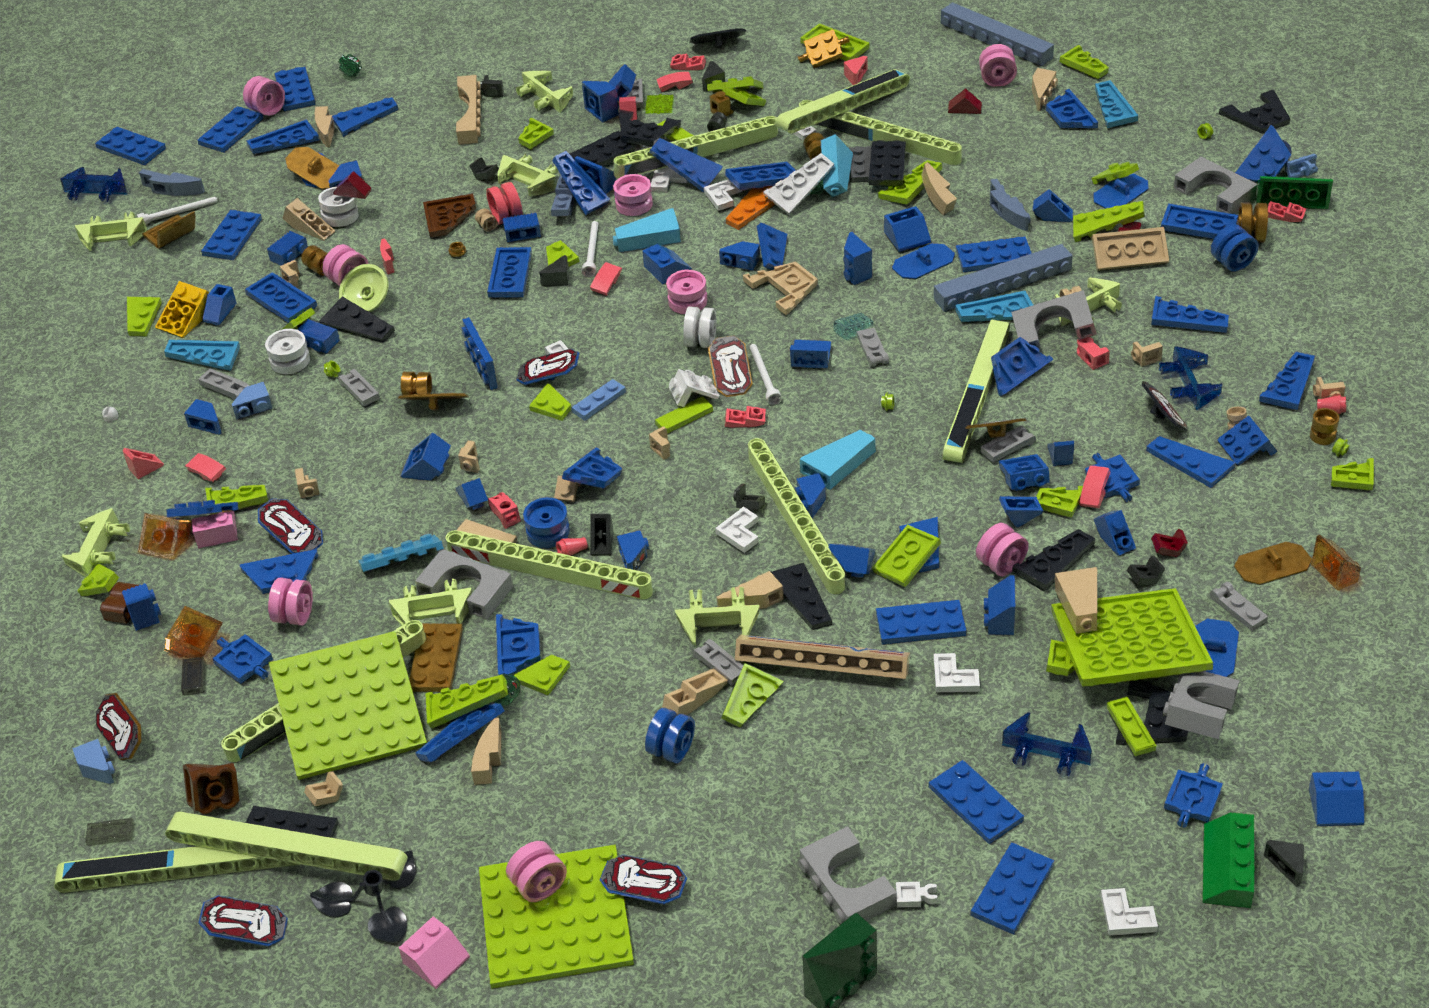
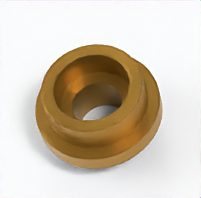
(457, 249)

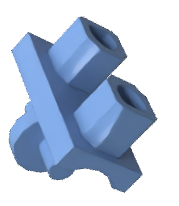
(1303, 166)

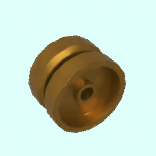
(1254, 222)

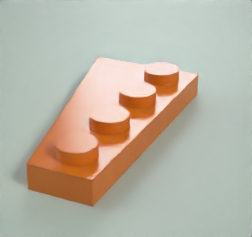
(749, 208)

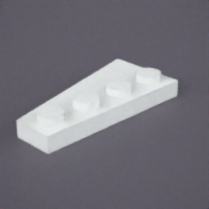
(795, 188)

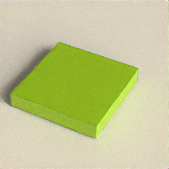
(744, 96)

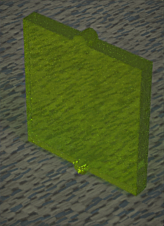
(659, 104)

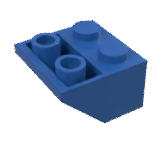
(906, 228)

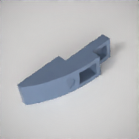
(174, 185)
(563, 200)
(1008, 208)

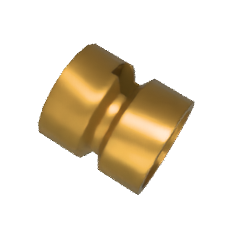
(812, 144)
(313, 258)
(415, 383)
(1324, 426)

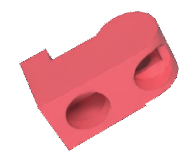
(1091, 353)
(504, 509)

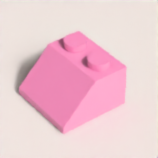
(214, 529)
(433, 952)

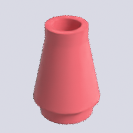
(1335, 403)
(571, 546)

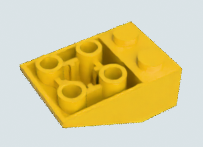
(183, 310)

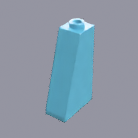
(836, 151)
(649, 231)
(838, 458)

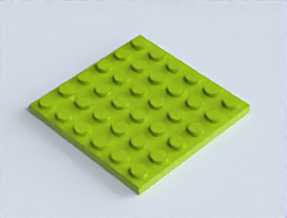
(1135, 639)
(347, 705)
(561, 936)

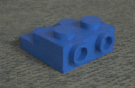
(1025, 472)

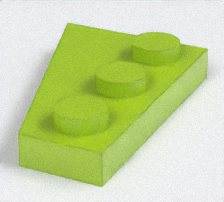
(1084, 62)
(745, 84)
(141, 314)
(245, 495)
(749, 694)

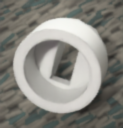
(110, 414)

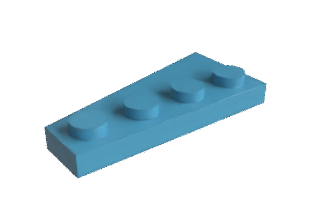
(1113, 105)
(993, 308)
(209, 353)

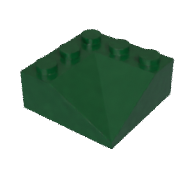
(840, 963)

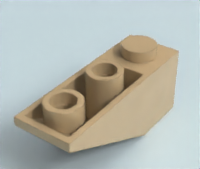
(1042, 86)
(306, 221)
(761, 591)

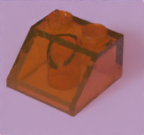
(163, 535)
(1334, 563)
(192, 634)

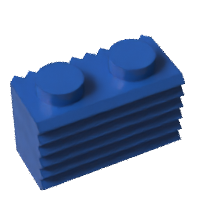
(521, 227)
(287, 248)
(319, 336)
(141, 606)

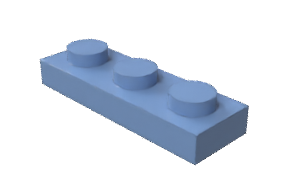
(598, 399)

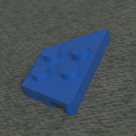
(1070, 112)
(1266, 158)
(1016, 364)
(593, 470)
(197, 508)
(290, 566)
(516, 644)

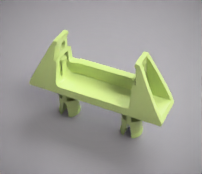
(556, 99)
(521, 171)
(97, 231)
(1104, 294)
(92, 551)
(431, 605)
(717, 616)

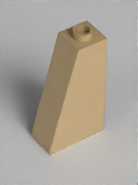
(1079, 597)

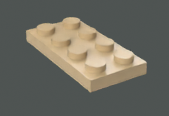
(1130, 248)

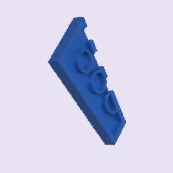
(358, 116)
(285, 137)
(689, 165)
(581, 185)
(1187, 317)
(1290, 383)
(1191, 461)
(458, 730)

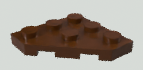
(447, 213)

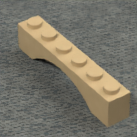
(469, 125)

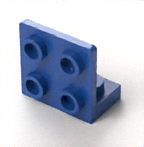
(810, 353)
(1245, 440)

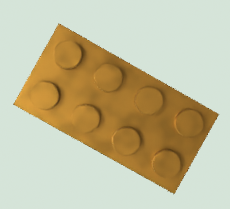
(436, 658)

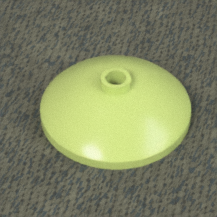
(361, 282)

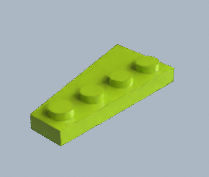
(911, 185)
(1092, 222)
(457, 702)

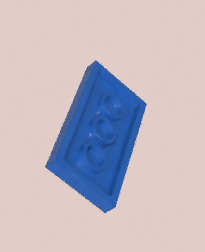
(296, 88)
(230, 129)
(130, 145)
(759, 175)
(1196, 221)
(231, 235)
(991, 253)
(509, 272)
(280, 297)
(479, 354)
(920, 622)
(976, 801)
(1012, 888)

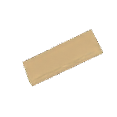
(482, 530)

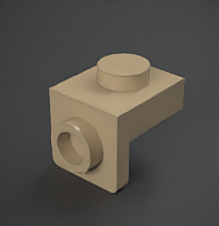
(1328, 390)
(468, 457)
(566, 490)
(326, 791)

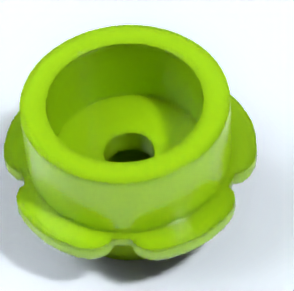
(1201, 131)
(331, 369)
(888, 401)
(1340, 447)

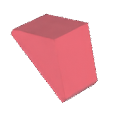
(855, 69)
(629, 104)
(141, 463)

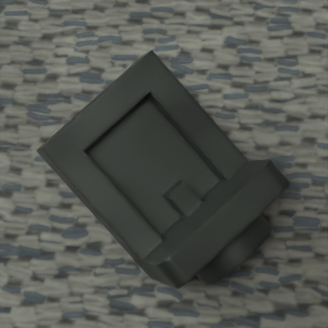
(492, 88)
(483, 171)
(750, 502)
(1146, 574)

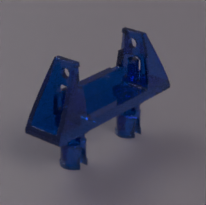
(104, 185)
(1198, 393)
(1016, 737)

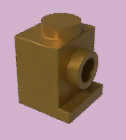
(720, 103)

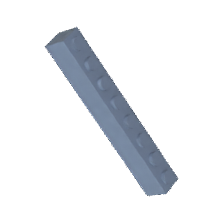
(995, 32)
(1003, 277)

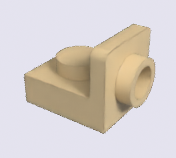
(290, 273)
(1147, 354)
(659, 442)
(305, 486)

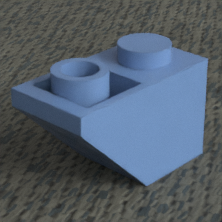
(251, 401)
(92, 761)

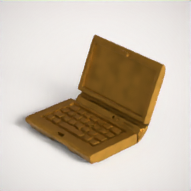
(170, 230)

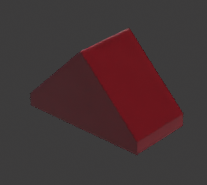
(965, 103)
(353, 187)

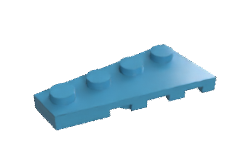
(400, 553)

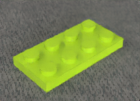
(849, 50)

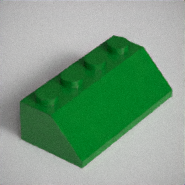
(1306, 192)
(1229, 860)

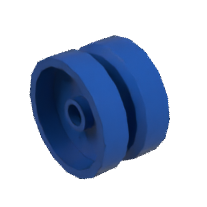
(1234, 248)
(546, 522)
(670, 735)

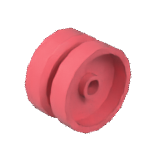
(504, 201)

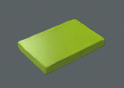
(906, 555)

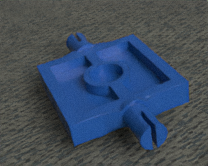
(1121, 476)
(242, 658)
(1193, 795)

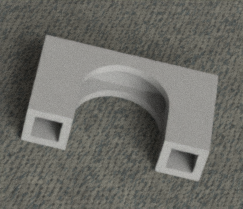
(1206, 172)
(1071, 306)
(447, 565)
(1186, 708)
(827, 854)

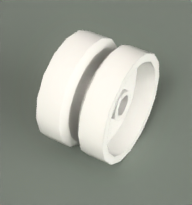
(336, 209)
(699, 327)
(287, 351)

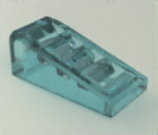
(846, 330)

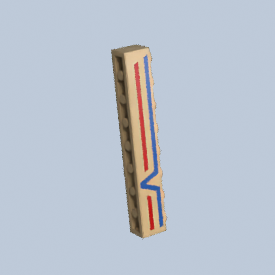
(822, 656)

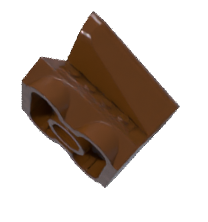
(210, 787)

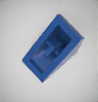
(1061, 452)
(1021, 509)

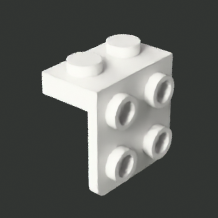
(686, 382)

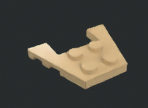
(790, 280)

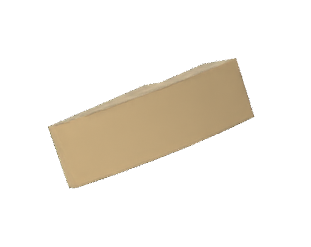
(324, 125)
(938, 189)
(694, 692)
(487, 754)

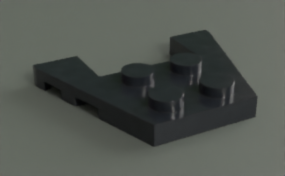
(1262, 117)
(644, 133)
(1154, 718)

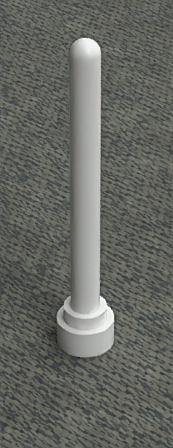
(147, 218)
(589, 267)
(772, 395)

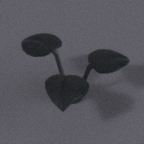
(385, 926)

